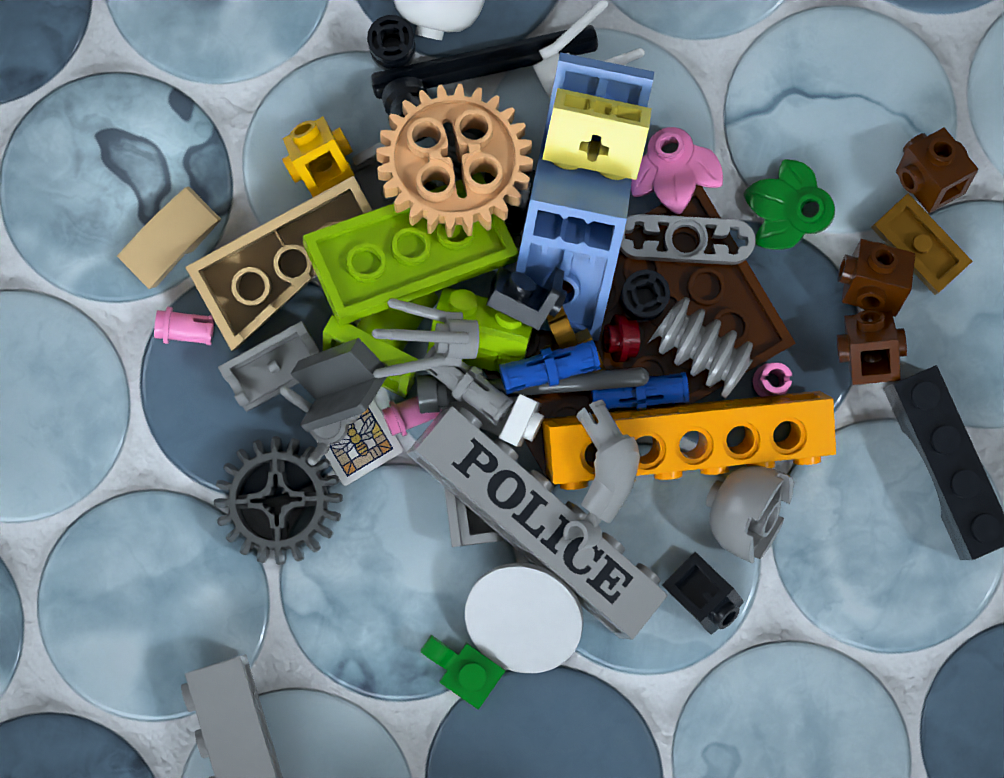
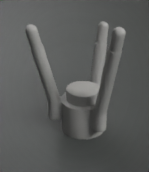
(454, 338)
(325, 435)

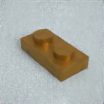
(913, 230)

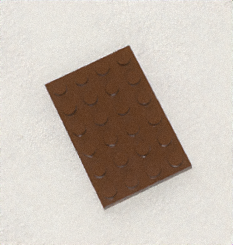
(723, 291)

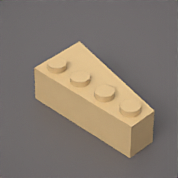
(269, 265)

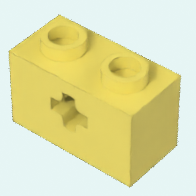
(619, 124)

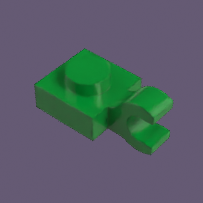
(467, 672)

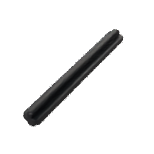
(484, 61)

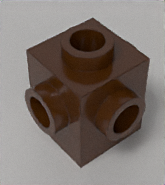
(936, 169)
(877, 277)
(872, 347)

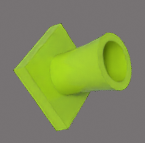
(386, 350)

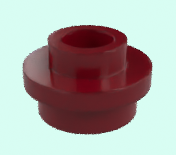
(621, 338)

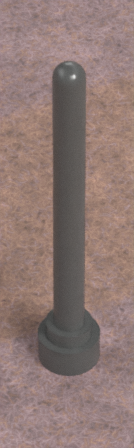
(434, 394)

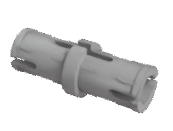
(473, 388)

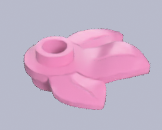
(676, 173)

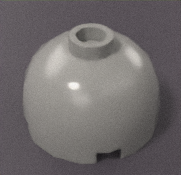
(748, 508)

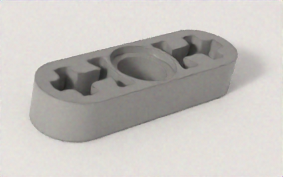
(719, 255)

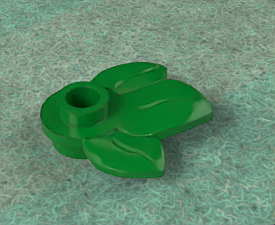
(782, 206)

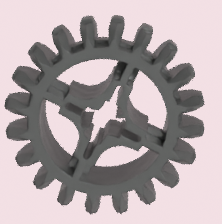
(280, 522)

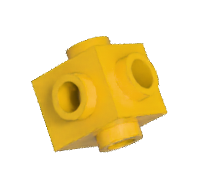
(317, 155)

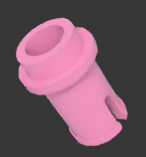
(183, 327)
(763, 387)
(405, 416)

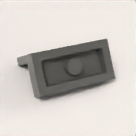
(339, 381)

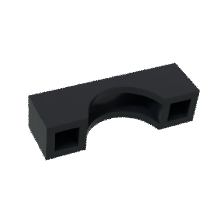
(963, 489)

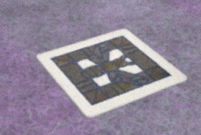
(364, 447)

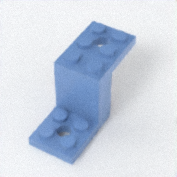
(579, 214)

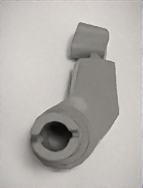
(614, 474)

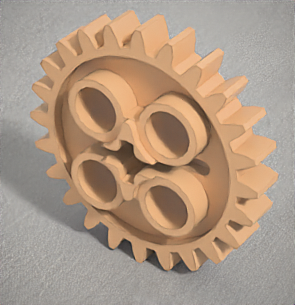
(410, 166)

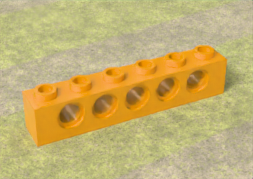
(809, 439)

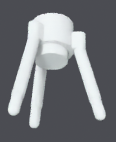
(547, 67)

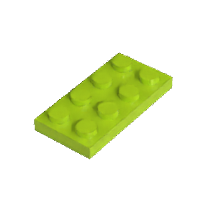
(386, 257)

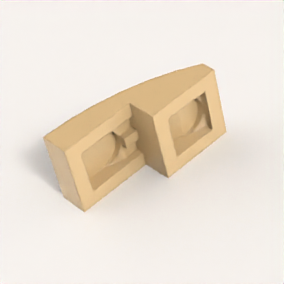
(168, 237)

